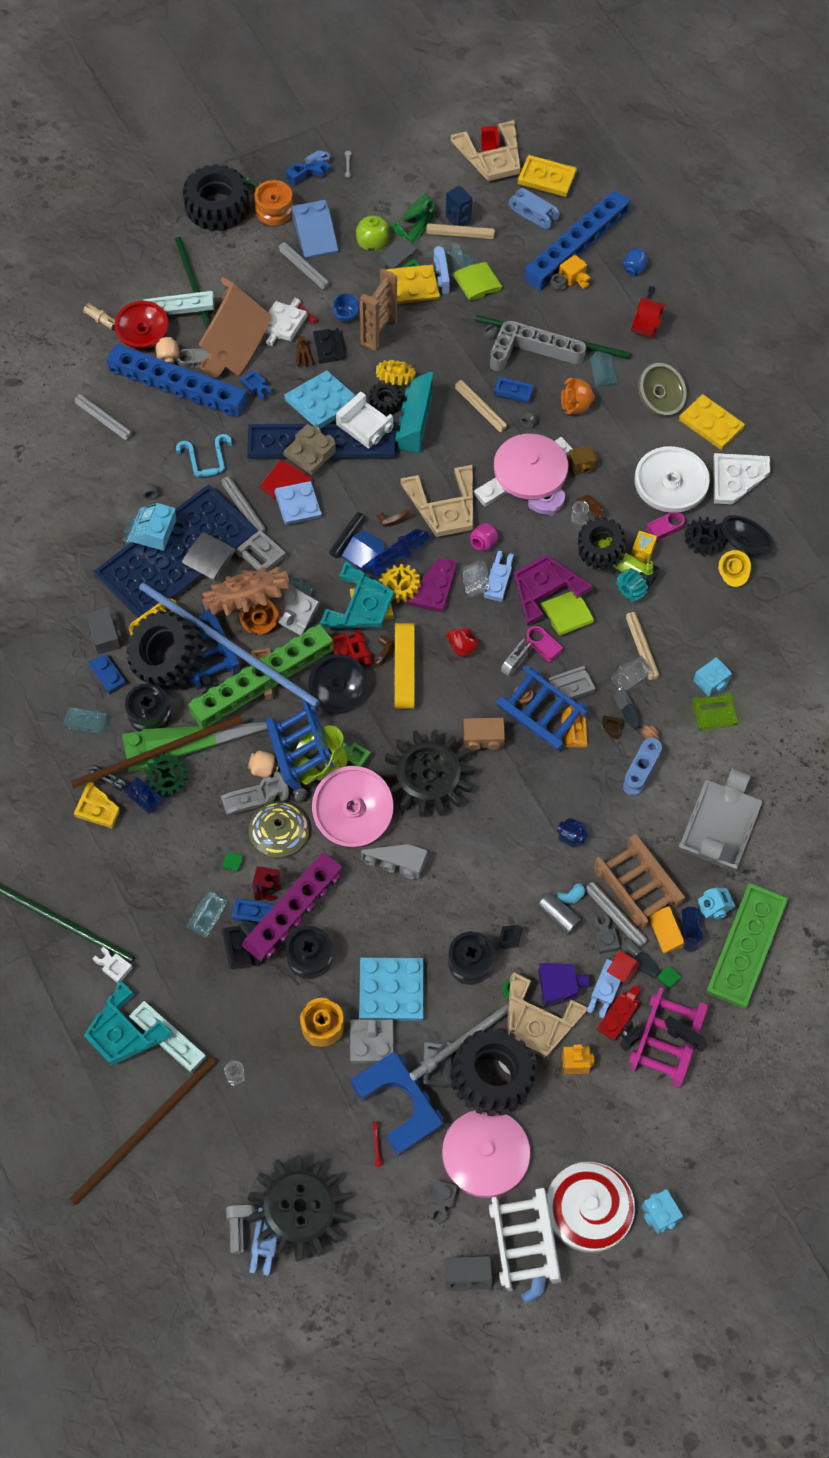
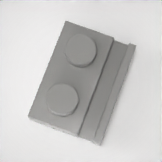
(573, 683)

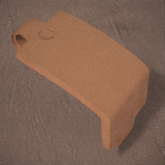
(233, 332)

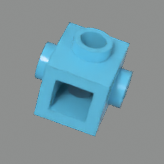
(716, 903)

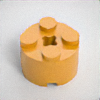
(322, 1034)

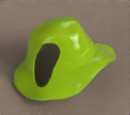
(334, 740)

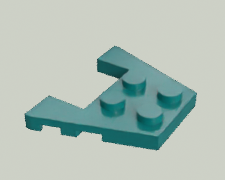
(367, 605)
(115, 1036)

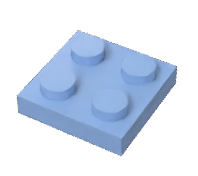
(297, 503)

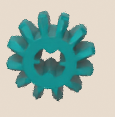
(632, 585)

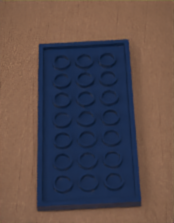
(164, 569)

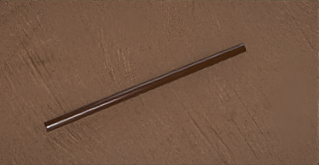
(156, 751)
(142, 1131)

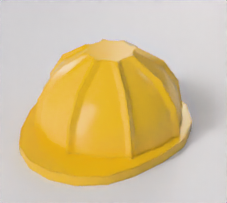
(735, 568)

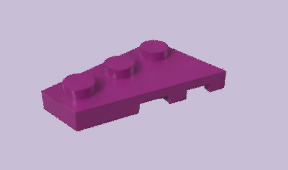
(435, 586)

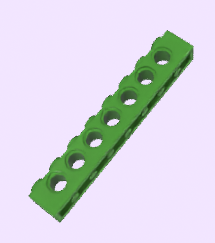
(240, 696)

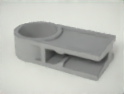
(197, 357)
(515, 658)

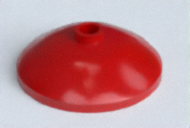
(139, 317)

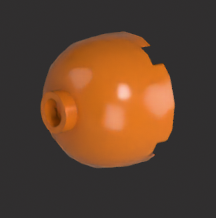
(577, 396)
(259, 618)

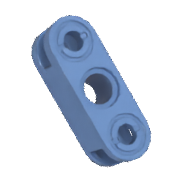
(533, 208)
(637, 777)

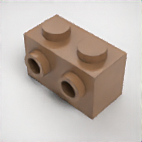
(483, 733)

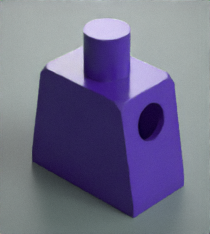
(560, 983)

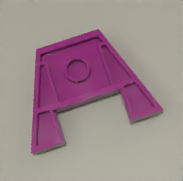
(542, 579)

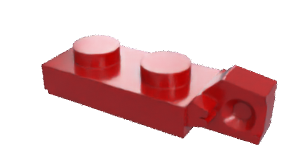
(619, 1014)

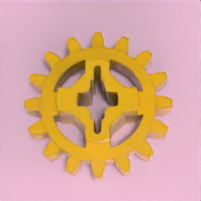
(395, 372)
(401, 581)

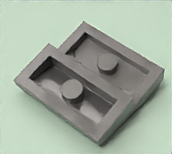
(208, 556)

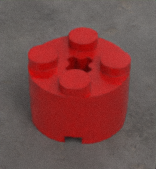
(647, 317)

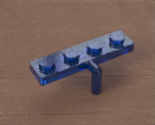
(400, 549)

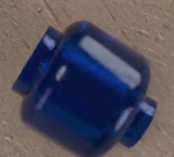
(572, 832)

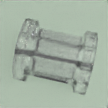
(583, 510)
(232, 1066)

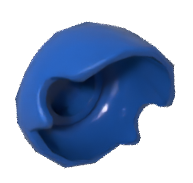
(345, 307)

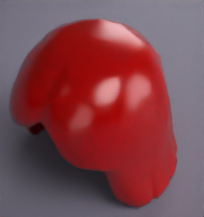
(462, 641)

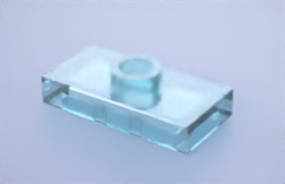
(85, 720)

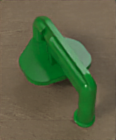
(423, 216)

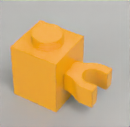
(575, 271)
(577, 1060)

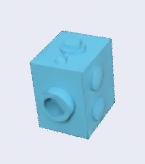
(713, 677)
(661, 1211)

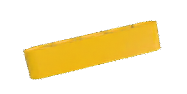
(404, 665)

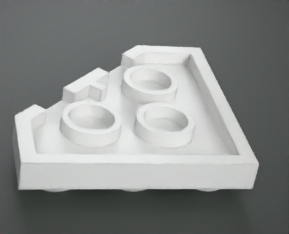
(737, 475)

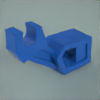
(298, 172)

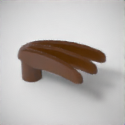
(302, 348)
(594, 506)
(393, 520)
(387, 644)

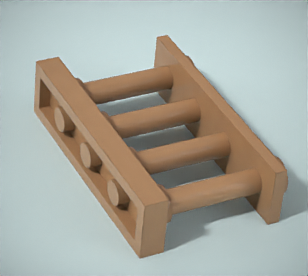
(378, 310)
(648, 864)

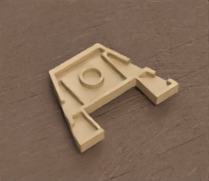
(535, 1026)

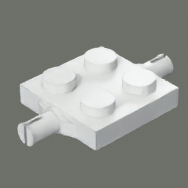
(284, 321)

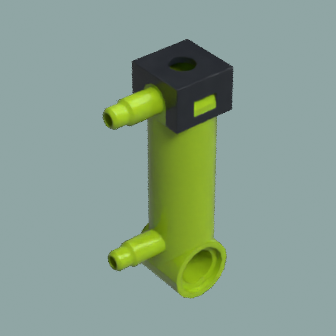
(649, 570)

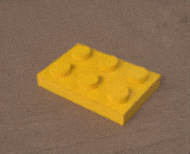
(547, 176)
(416, 284)
(712, 422)

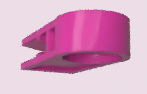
(662, 527)
(547, 647)

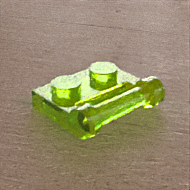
(715, 717)

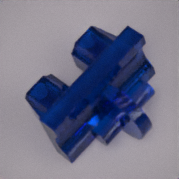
(143, 795)

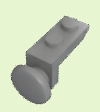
(256, 795)

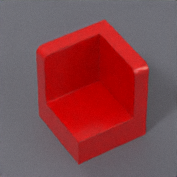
(489, 138)
(623, 967)

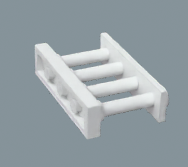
(546, 1247)

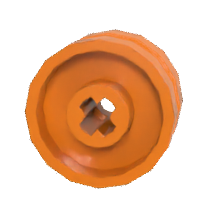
(273, 202)

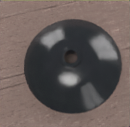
(746, 535)
(351, 683)

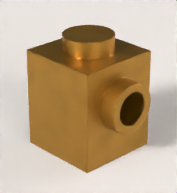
(582, 460)

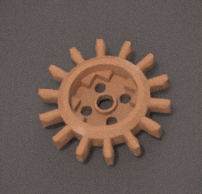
(245, 590)

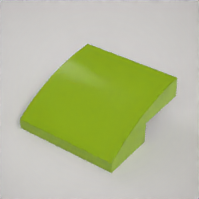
(477, 280)
(567, 613)

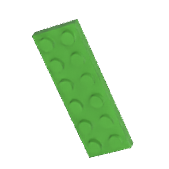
(746, 946)

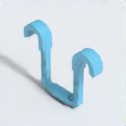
(207, 472)

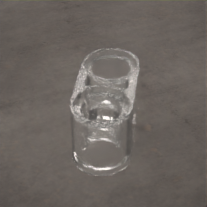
(476, 578)

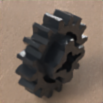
(704, 536)

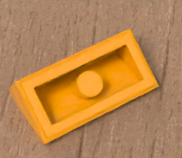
(577, 733)
(666, 930)

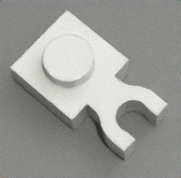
(114, 966)

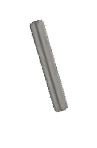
(303, 265)
(103, 417)
(241, 503)
(616, 914)

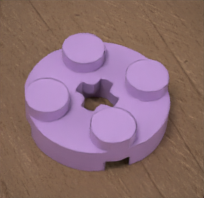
(548, 506)

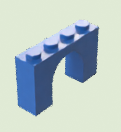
(392, 1073)

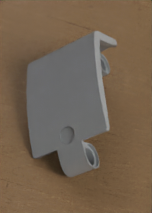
(721, 822)

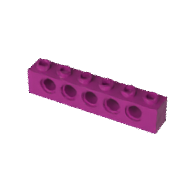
(322, 866)

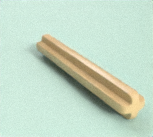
(461, 231)
(481, 406)
(641, 643)

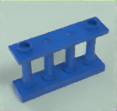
(230, 661)
(539, 727)
(281, 744)

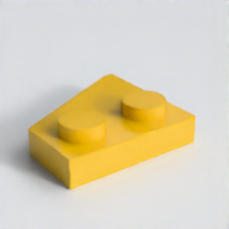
(96, 807)

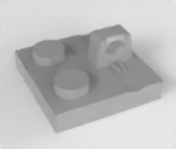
(296, 609)
(370, 1040)

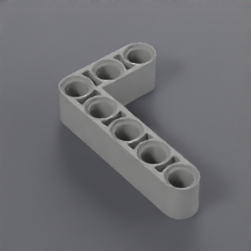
(534, 340)

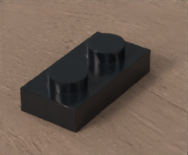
(691, 1038)

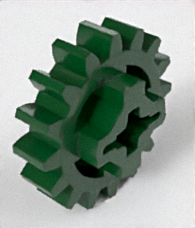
(158, 770)

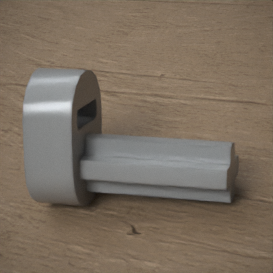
(236, 1216)

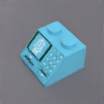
(153, 526)

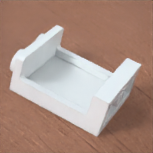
(363, 421)

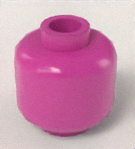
(483, 537)

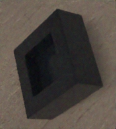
(510, 936)

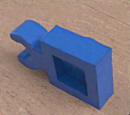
(255, 383)

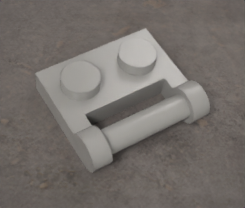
(264, 548)

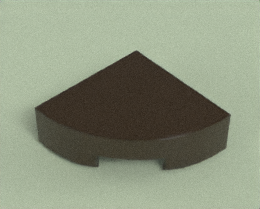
(612, 726)

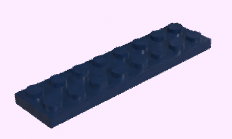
(270, 441)

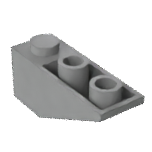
(401, 859)

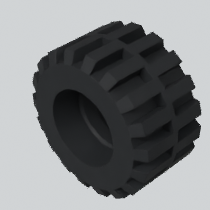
(601, 530)

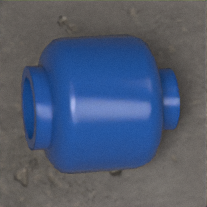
(635, 261)

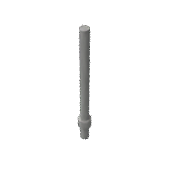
(430, 1063)

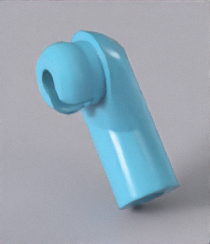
(573, 896)

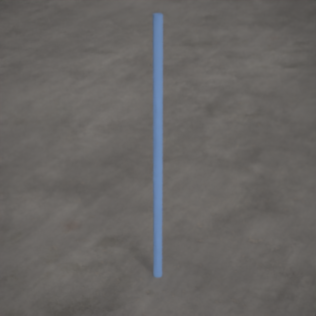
(230, 645)

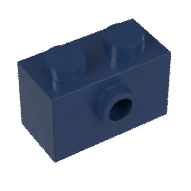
(458, 207)

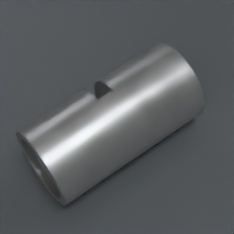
(559, 913)

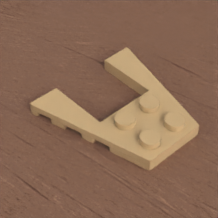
(496, 162)
(447, 515)

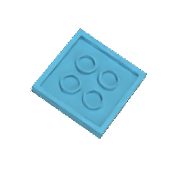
(319, 399)
(391, 989)

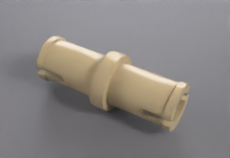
(100, 316)

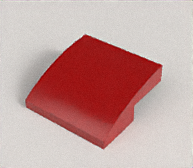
(281, 476)

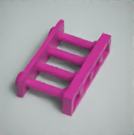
(682, 1053)

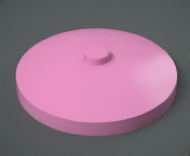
(530, 466)
(352, 806)
(486, 1154)

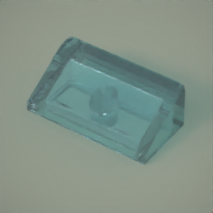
(603, 370)
(206, 914)

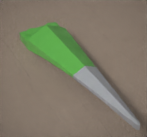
(148, 739)

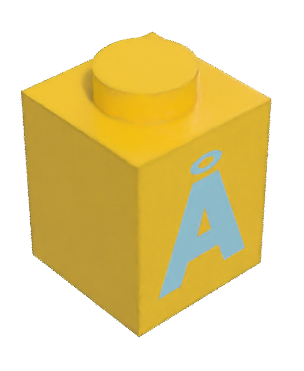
(643, 546)

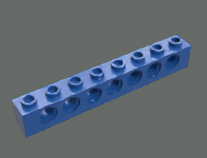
(577, 239)
(177, 380)

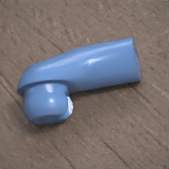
(316, 156)
(536, 1290)

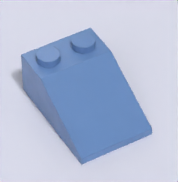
(314, 229)

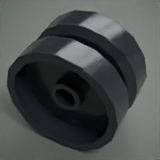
(147, 707)
(299, 945)
(471, 958)

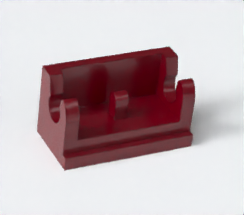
(265, 880)

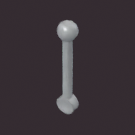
(348, 154)

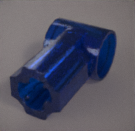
(691, 928)

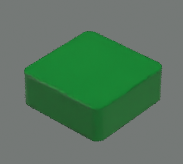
(232, 862)
(669, 977)

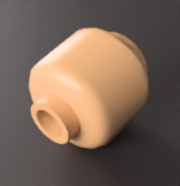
(167, 350)
(263, 764)

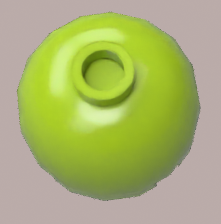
(372, 233)

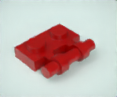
(344, 645)

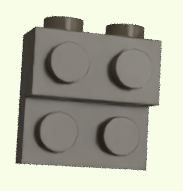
(310, 448)

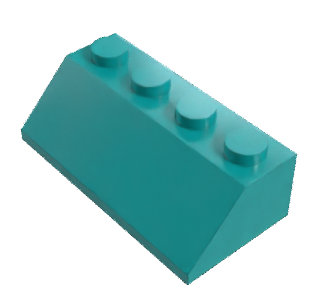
(415, 413)

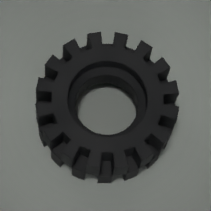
(385, 390)

